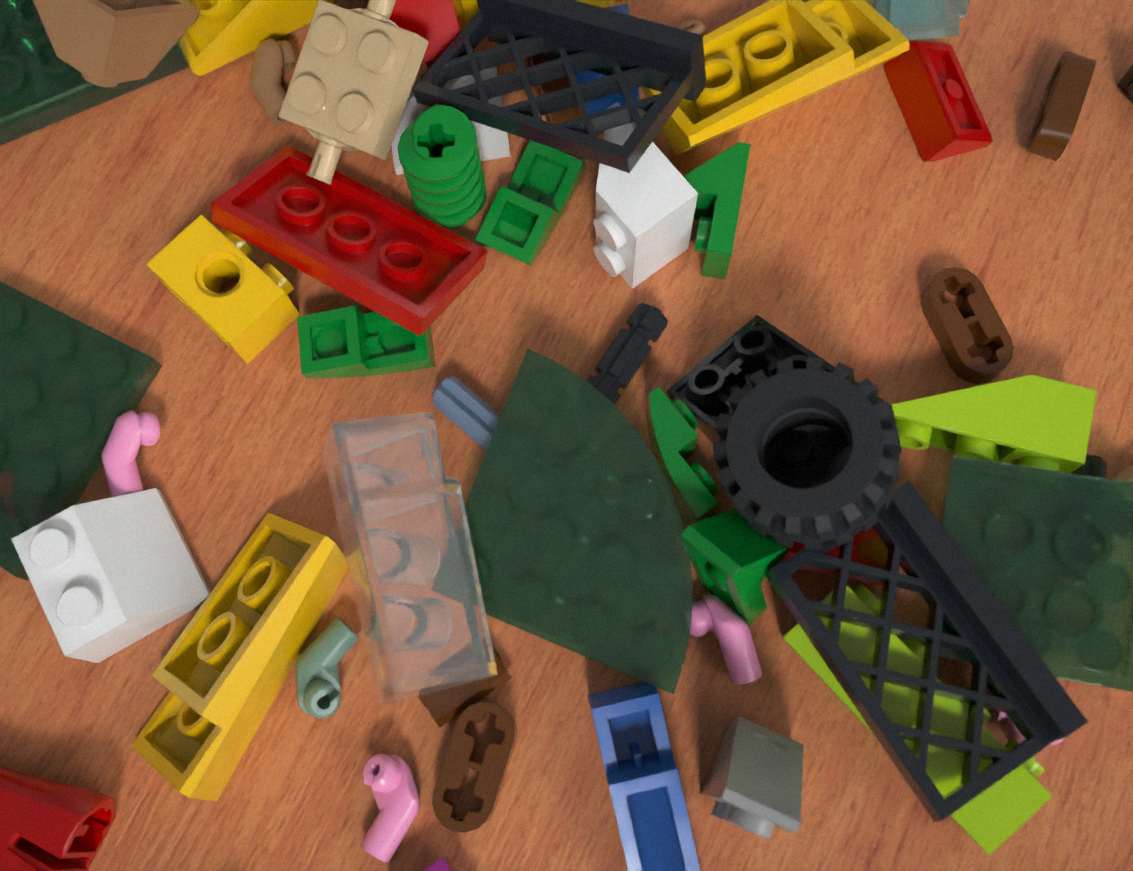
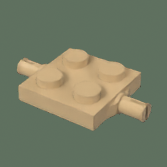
(352, 82)

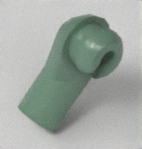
(318, 670)

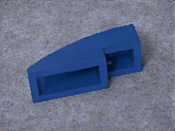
(643, 779)

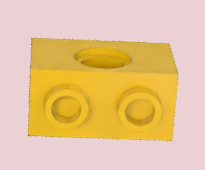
(198, 266)

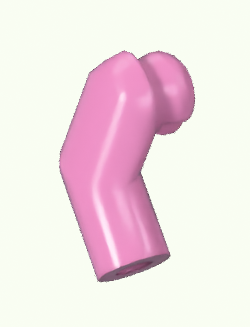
(122, 448)
(733, 635)
(396, 801)

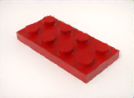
(351, 239)

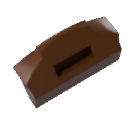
(451, 702)

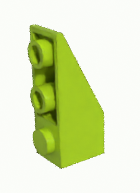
(1006, 421)

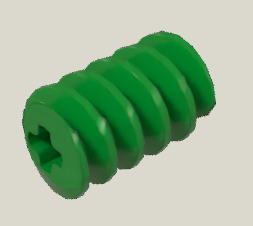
(443, 166)

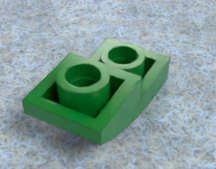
(672, 441)

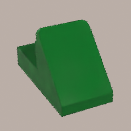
(718, 205)
(733, 560)

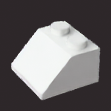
(641, 214)
(111, 572)

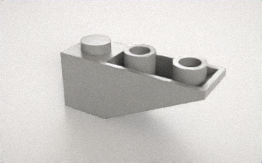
(756, 779)

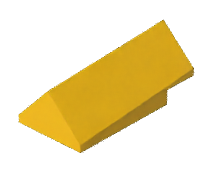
(778, 59)
(238, 655)

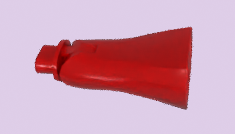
(50, 823)

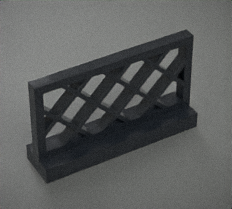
(576, 39)
(975, 627)

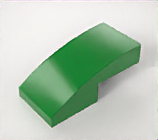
(532, 203)
(359, 344)

